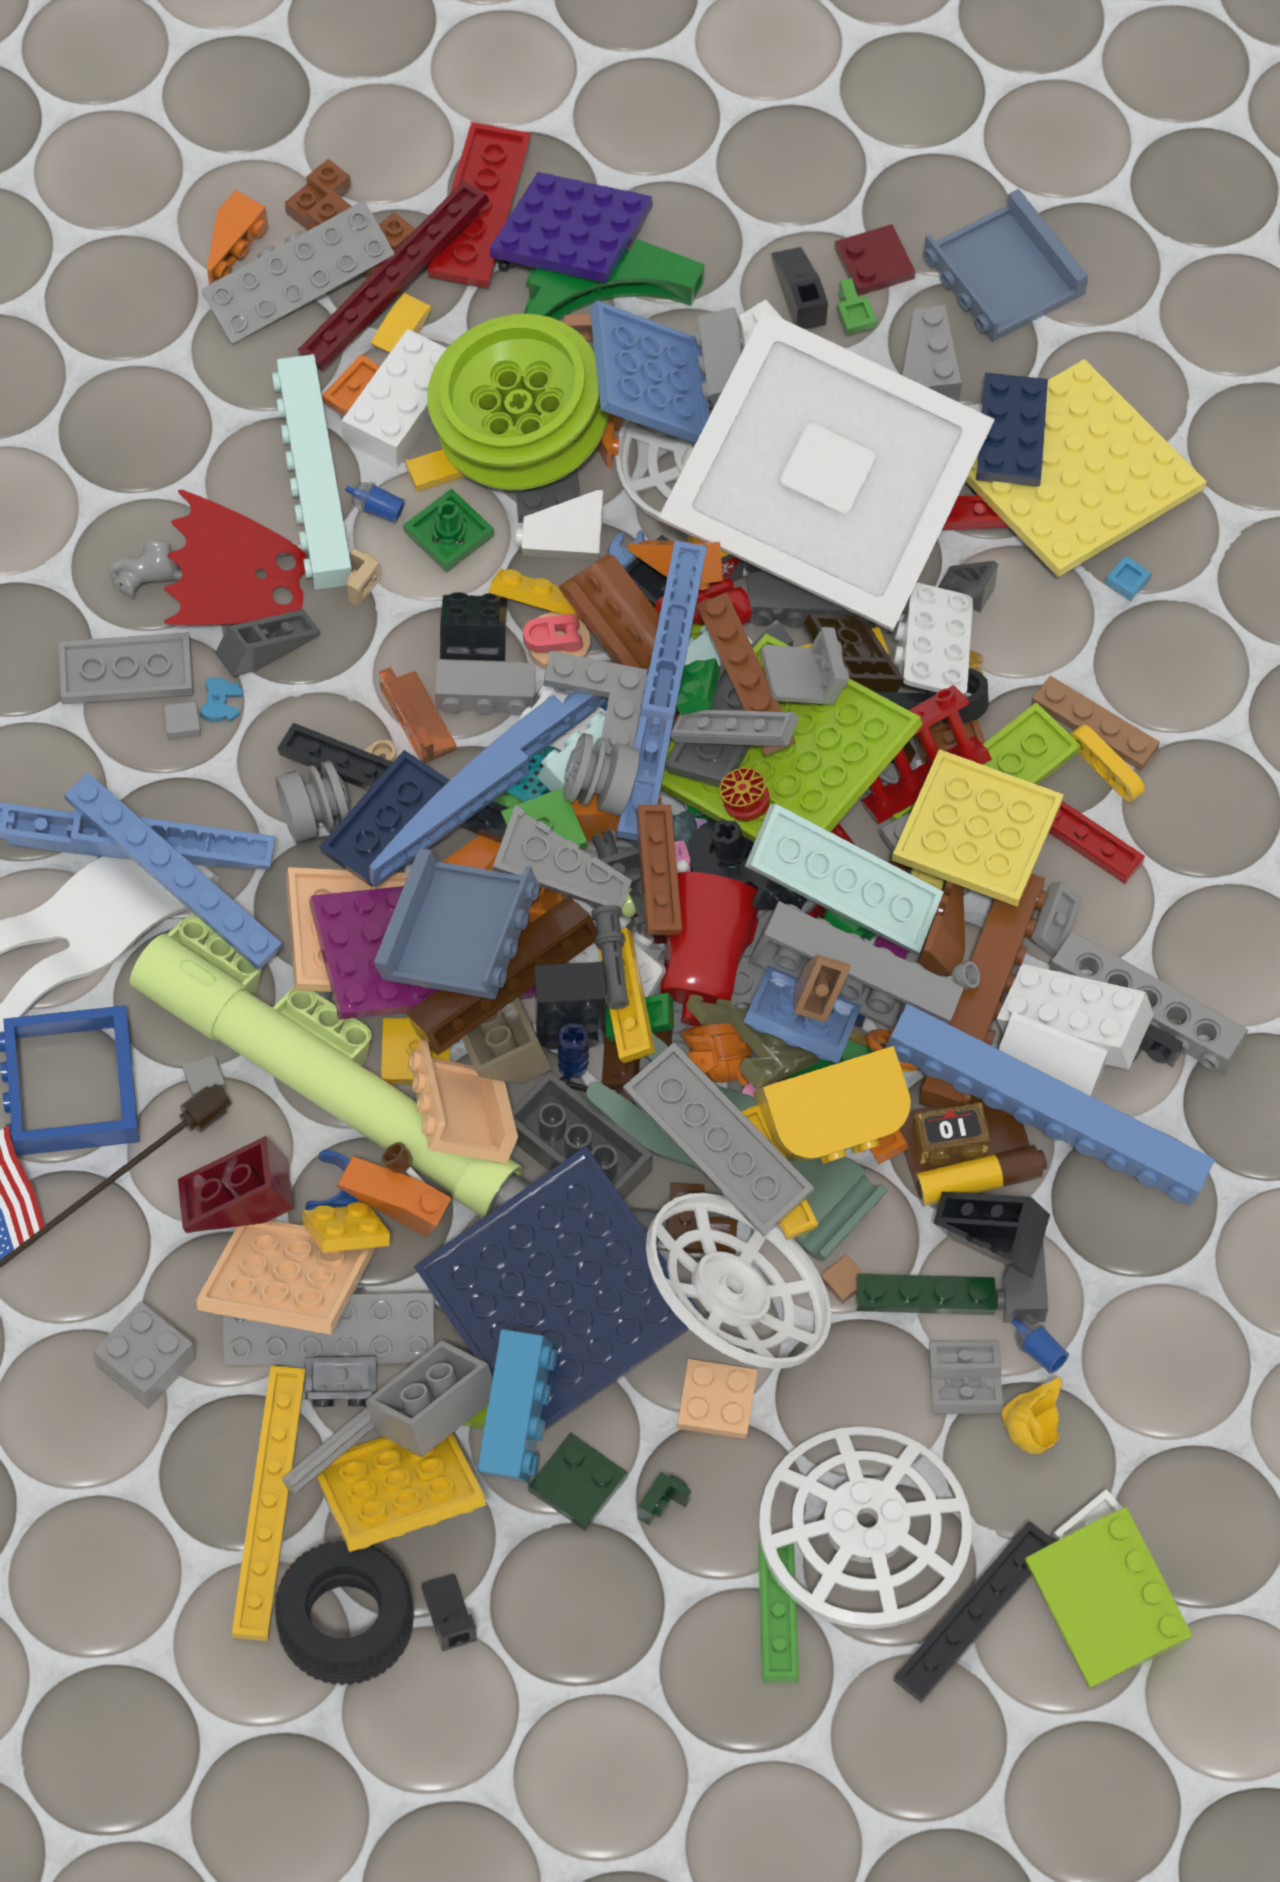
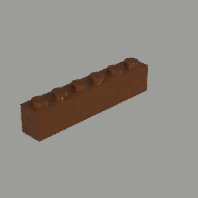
(546, 941)

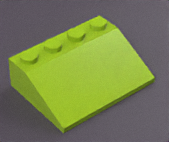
(1108, 1598)

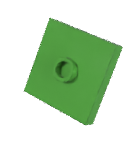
(555, 813)

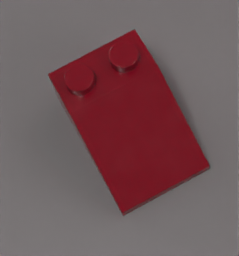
(237, 1189)

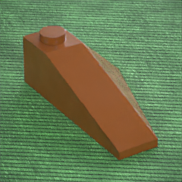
(946, 936)

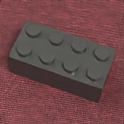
(559, 1122)

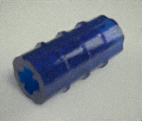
(573, 1050)

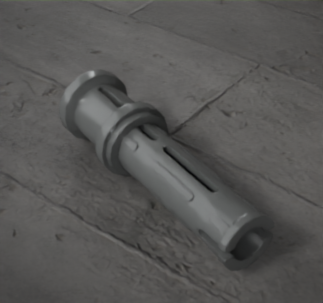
(609, 941)

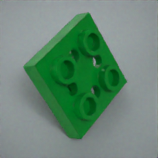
(448, 520)

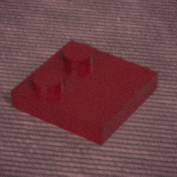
(875, 259)

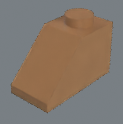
(819, 987)

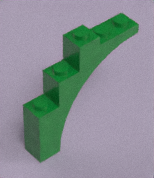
(641, 272)

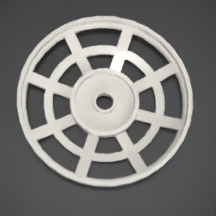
(751, 1294)
(859, 1542)

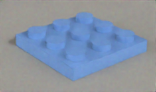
(774, 1014)

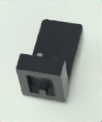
(449, 1612)

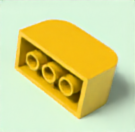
(836, 1107)

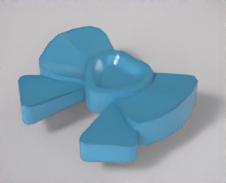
(215, 708)

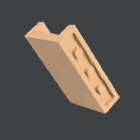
(460, 1109)

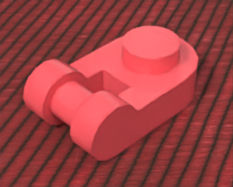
(541, 637)

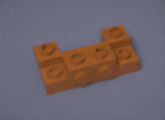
(322, 200)

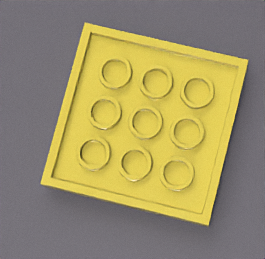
(977, 827)

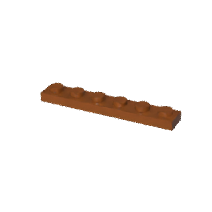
(738, 658)

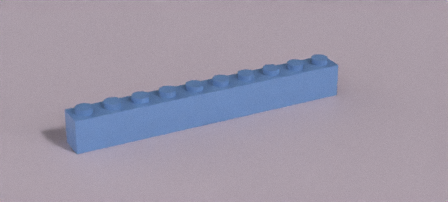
(1050, 1105)

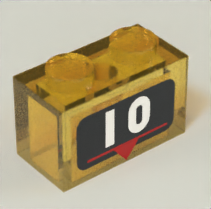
(951, 1134)

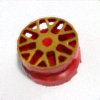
(744, 794)

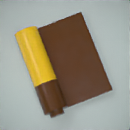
(1005, 1163)

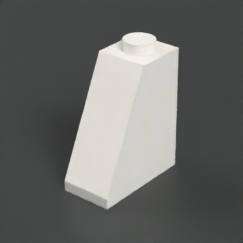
(565, 529)

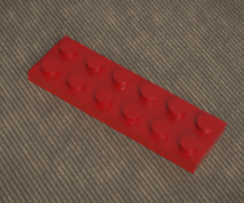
(493, 164)

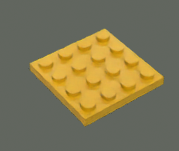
(389, 1491)

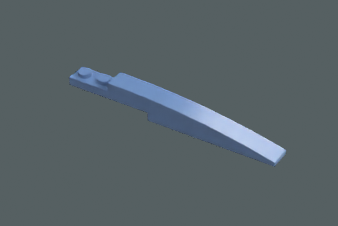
(664, 679)
(484, 779)
(75, 834)

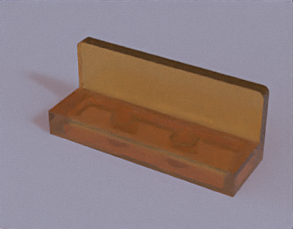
(416, 715)

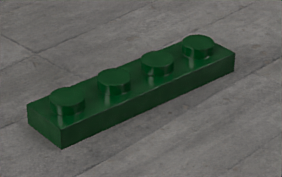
(925, 1294)

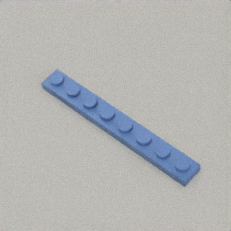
(173, 871)

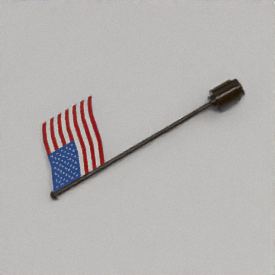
(19, 1210)

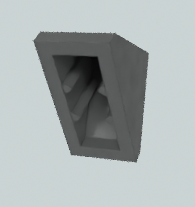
(972, 579)

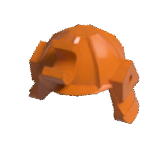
(717, 1051)

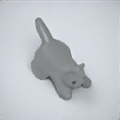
(150, 567)

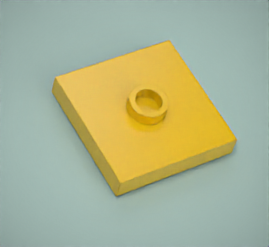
(397, 1043)

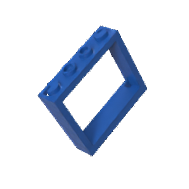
(75, 1136)

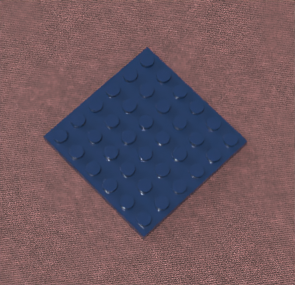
(560, 1266)

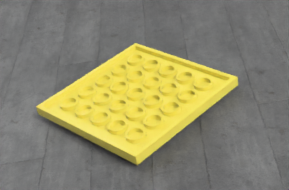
(1098, 478)

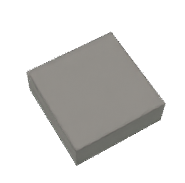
(181, 720)
(203, 1073)

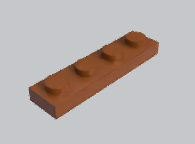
(658, 870)

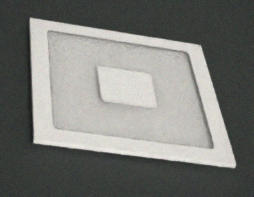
(827, 470)

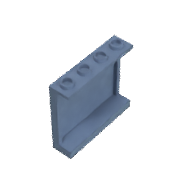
(1007, 268)
(456, 927)

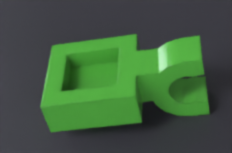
(854, 311)

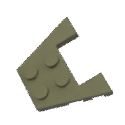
(774, 1058)

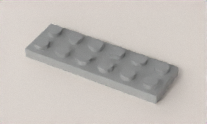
(718, 1139)

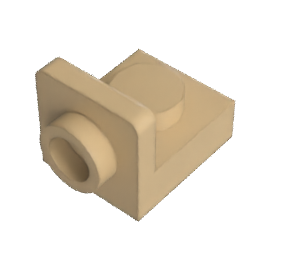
(363, 577)

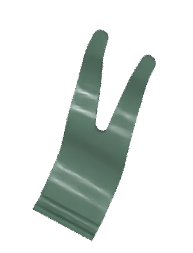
(841, 1187)

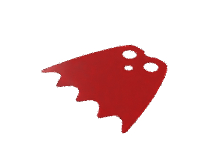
(221, 566)

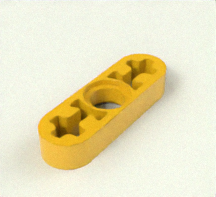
(1108, 763)

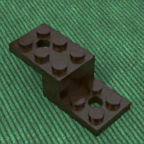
(862, 655)

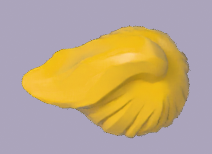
(1033, 1418)

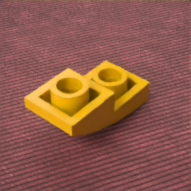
(404, 315)

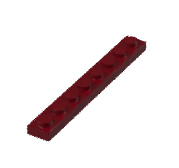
(393, 274)

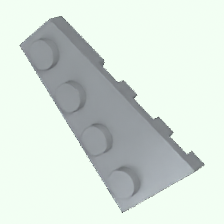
(558, 863)

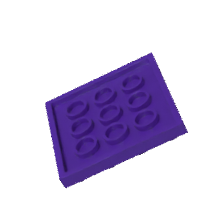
(571, 227)

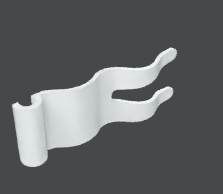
(100, 917)

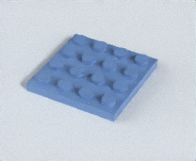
(648, 372)

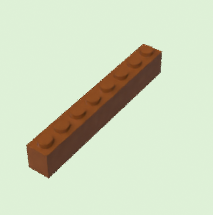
(995, 956)

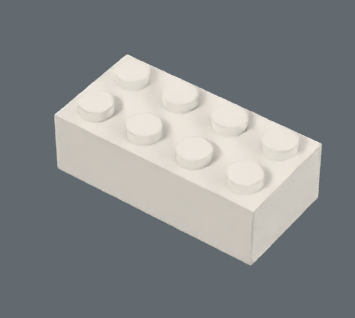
(394, 403)
(1081, 1007)

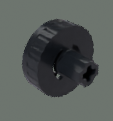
(719, 845)

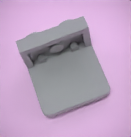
(806, 673)

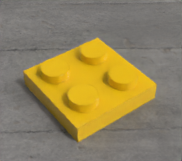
(345, 1227)

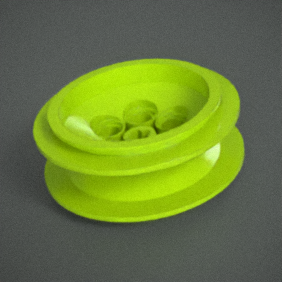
(535, 442)

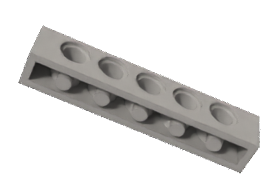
(1167, 1003)

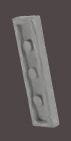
(735, 727)

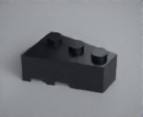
(995, 1226)

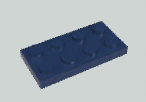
(1016, 437)
(382, 814)

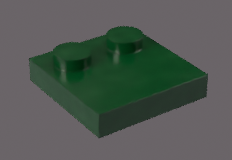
(577, 1481)

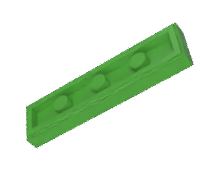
(778, 1622)

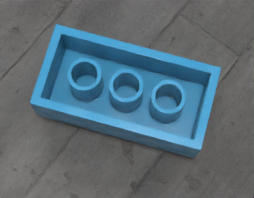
(516, 1406)

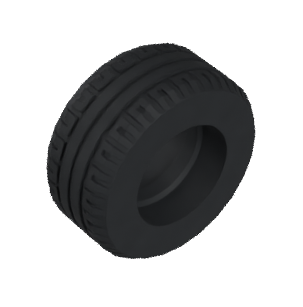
(348, 1658)

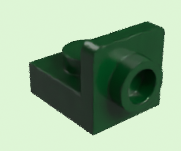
(657, 1501)

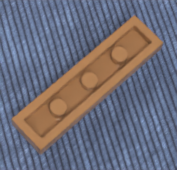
(1075, 709)

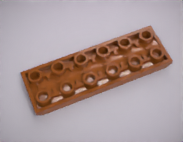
(615, 612)

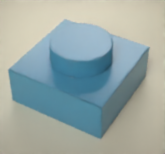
(1128, 578)

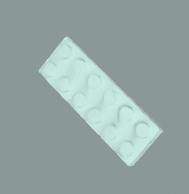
(844, 878)

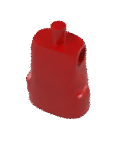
(713, 938)

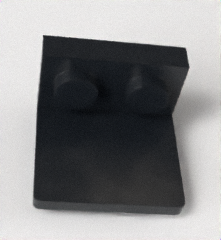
(473, 627)

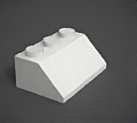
(1055, 1053)

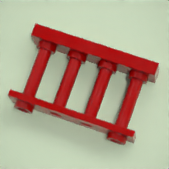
(896, 797)

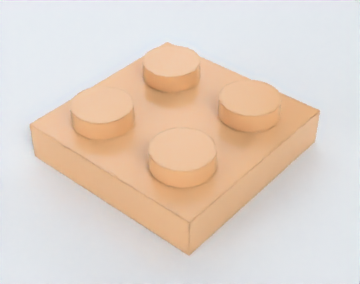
(717, 1399)

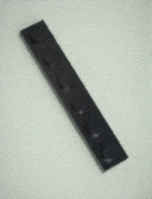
(971, 1615)

